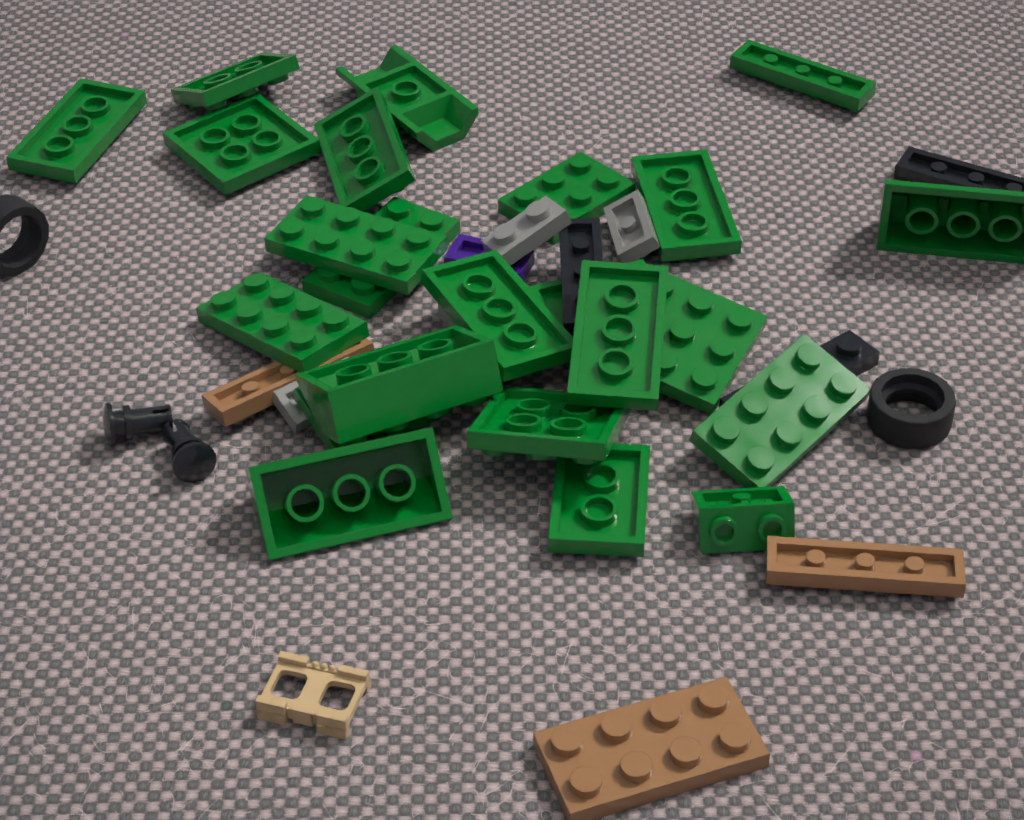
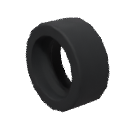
(31, 239)
(911, 430)

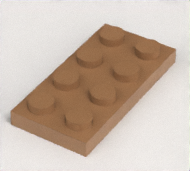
(650, 750)

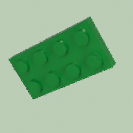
(76, 130)
(364, 152)
(686, 205)
(356, 244)
(365, 297)
(495, 302)
(282, 322)
(618, 335)
(780, 415)

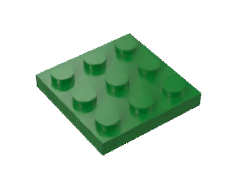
(241, 143)
(704, 343)
(545, 426)

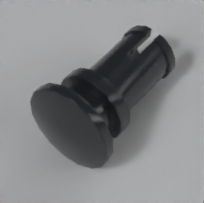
(134, 421)
(189, 455)

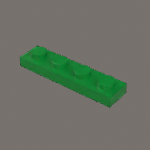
(803, 75)

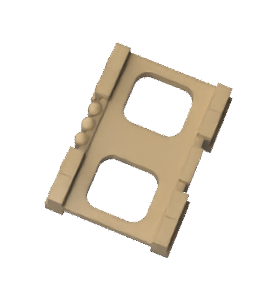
(307, 708)

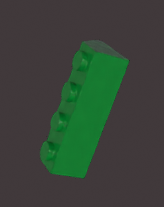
(951, 221)
(401, 383)
(348, 493)

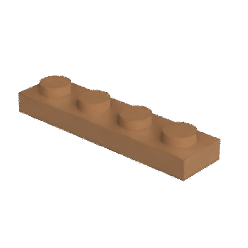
(254, 391)
(865, 566)

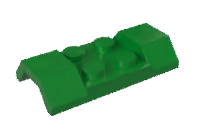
(417, 99)

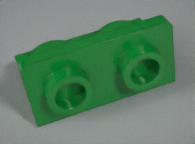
(742, 518)

